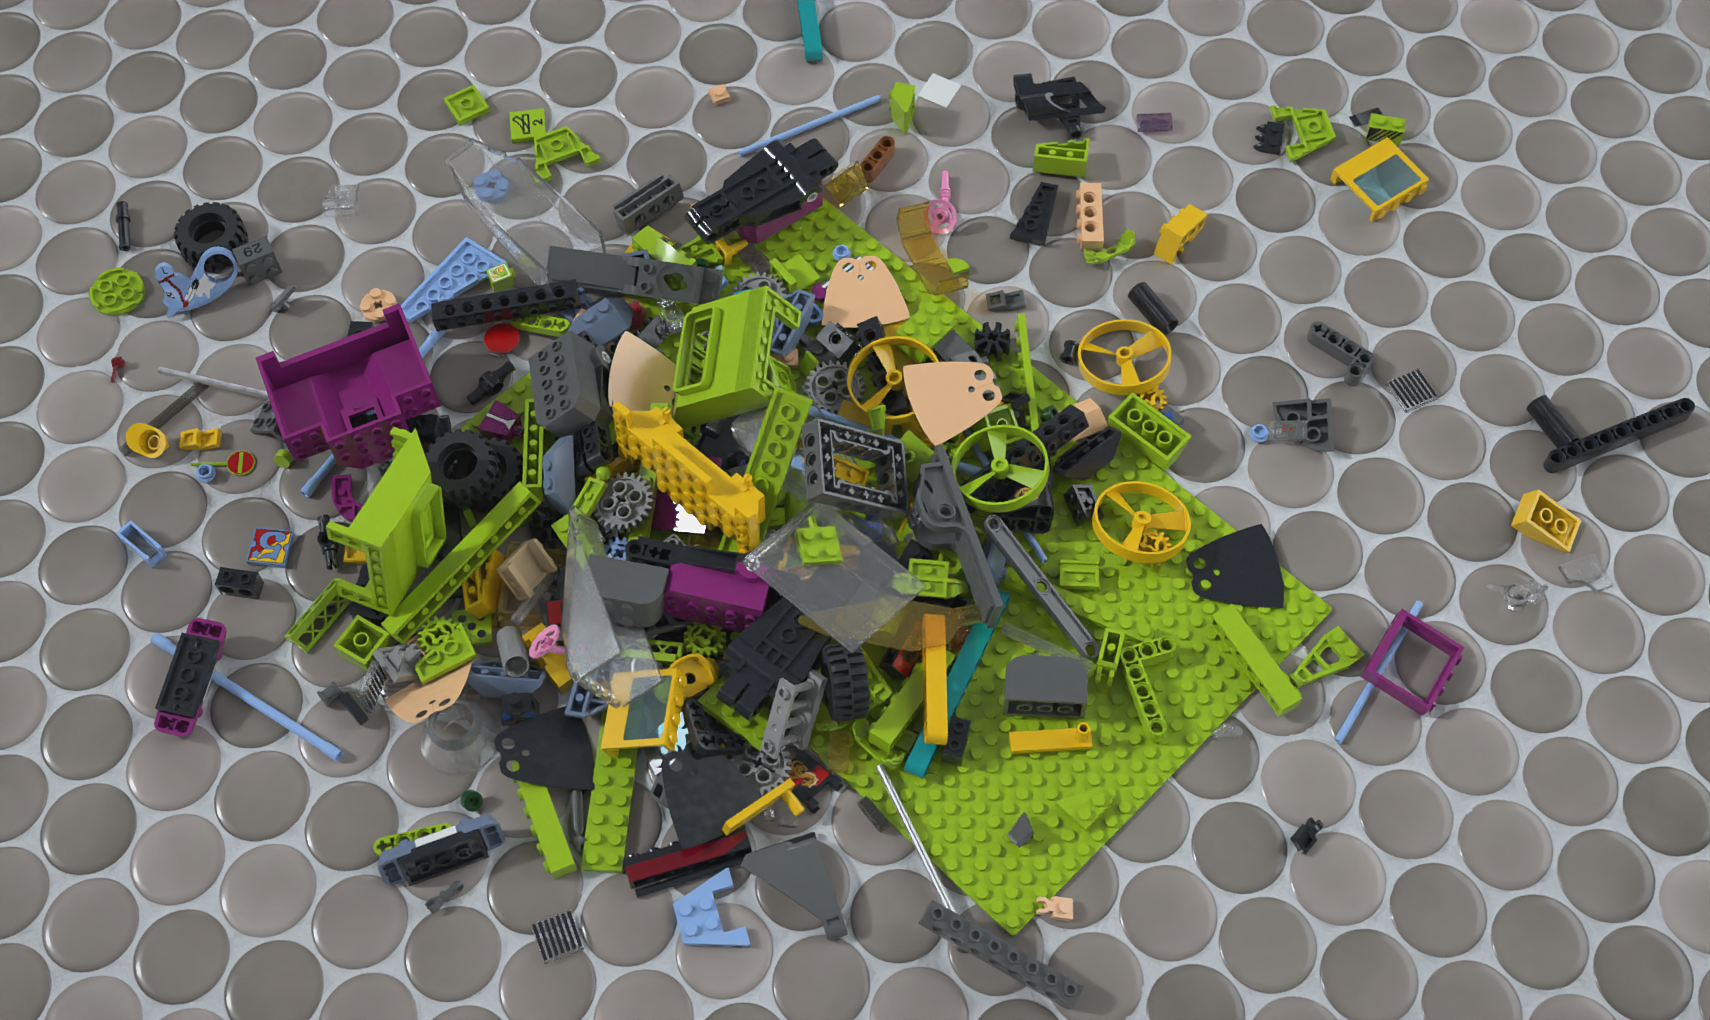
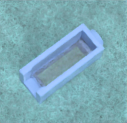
(141, 544)

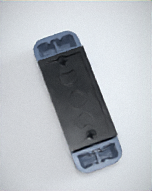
(441, 851)

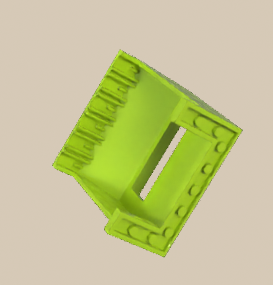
(734, 358)
(396, 528)

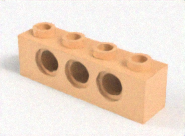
(1090, 216)

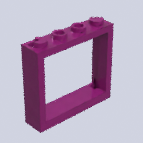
(1430, 635)

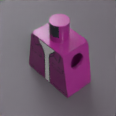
(501, 423)

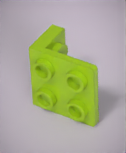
(794, 273)

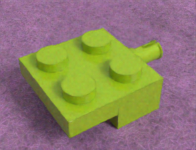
(818, 544)

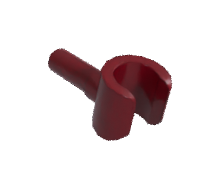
(117, 362)

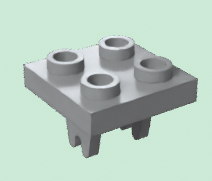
(399, 661)

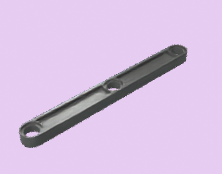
(1050, 599)

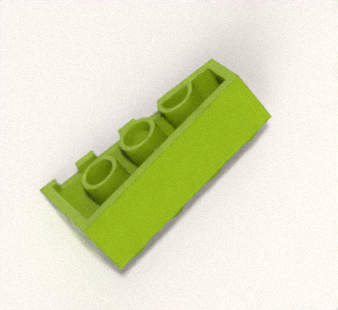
(662, 251)

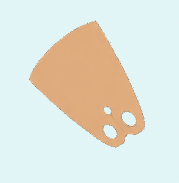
(858, 300)
(640, 375)
(942, 396)
(416, 696)

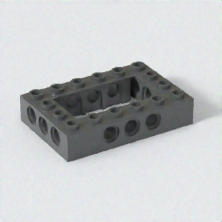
(888, 454)

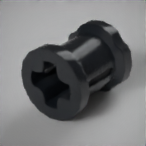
(1069, 352)

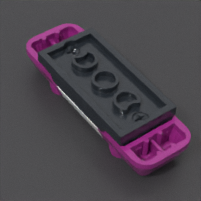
(189, 677)

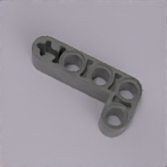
(1321, 337)

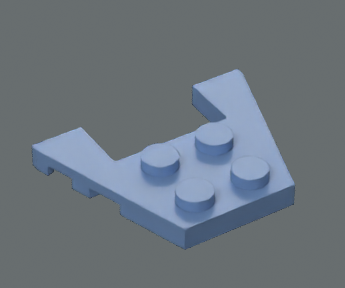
(700, 919)

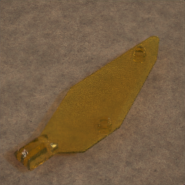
(917, 626)

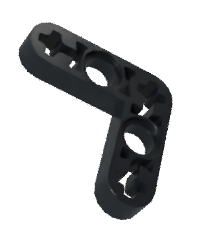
(704, 737)

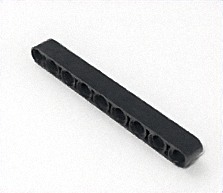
(1644, 425)

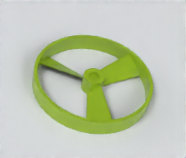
(1001, 469)

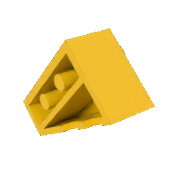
(483, 586)
(553, 663)

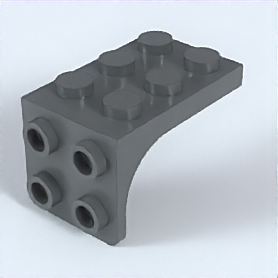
(656, 754)

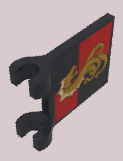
(810, 779)

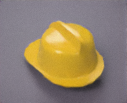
(146, 440)

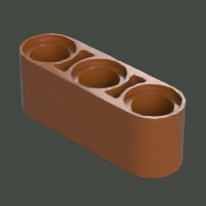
(878, 158)

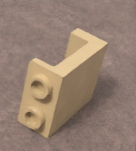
(526, 568)

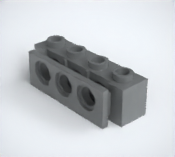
(647, 203)

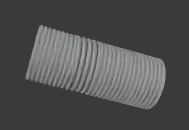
(512, 651)

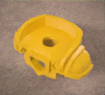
(705, 672)

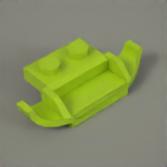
(935, 577)

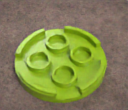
(117, 292)

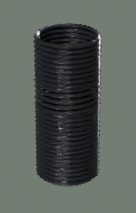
(1152, 308)
(1556, 426)

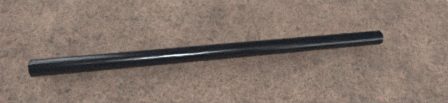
(705, 871)

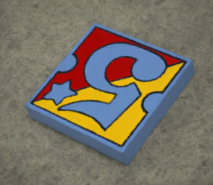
(270, 547)

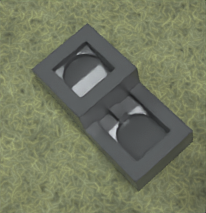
(1003, 301)

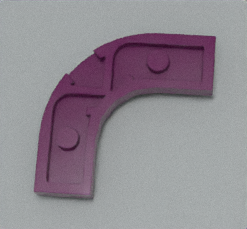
(343, 497)

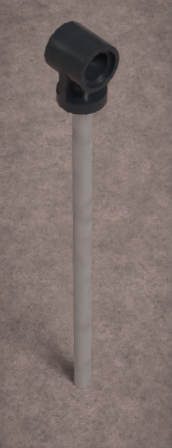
(213, 382)
(916, 841)

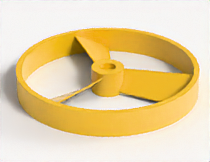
(1150, 341)
(894, 377)
(1142, 520)

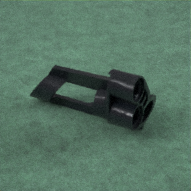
(1038, 98)

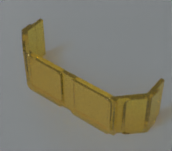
(925, 253)

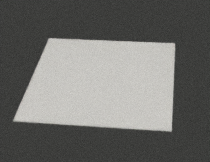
(939, 90)

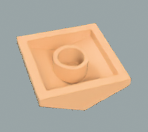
(1094, 417)

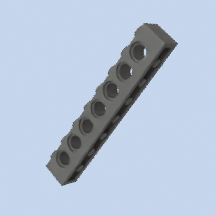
(1000, 955)

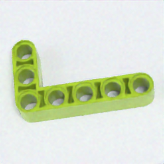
(1142, 684)

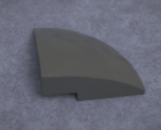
(1319, 420)

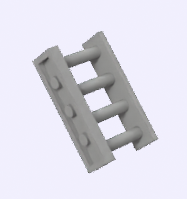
(804, 717)

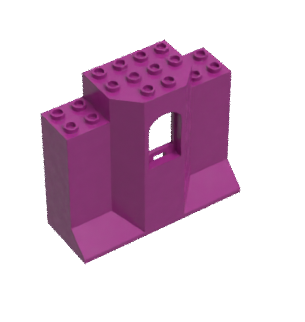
(331, 384)

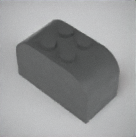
(630, 590)
(1045, 687)

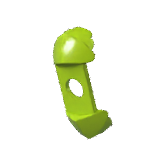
(1124, 244)
(860, 734)

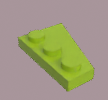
(449, 655)

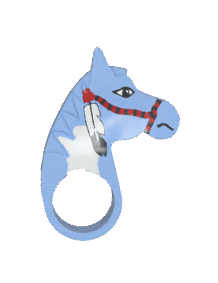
(188, 293)

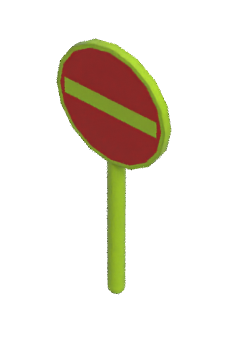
(238, 463)

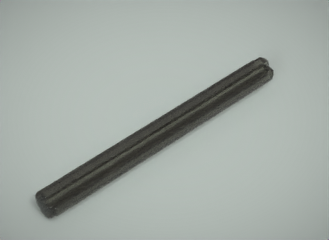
(171, 411)

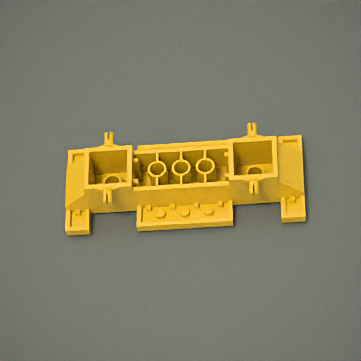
(690, 476)

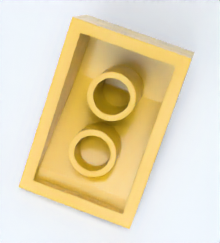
(1546, 521)

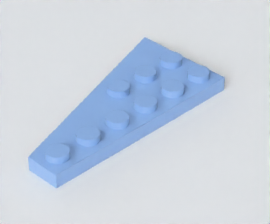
(455, 275)

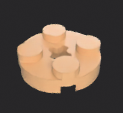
(369, 303)

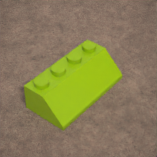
(1149, 431)

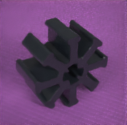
(992, 341)
(542, 527)

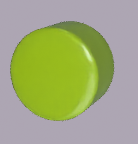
(283, 458)

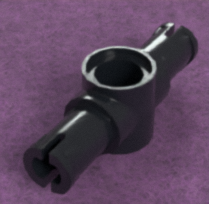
(491, 382)
(330, 549)

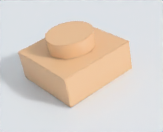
(719, 95)

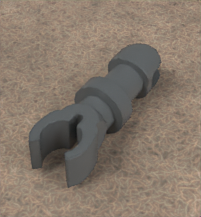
(435, 903)

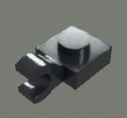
(1305, 837)

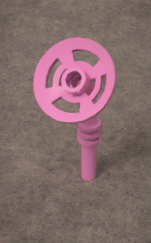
(941, 212)
(546, 643)

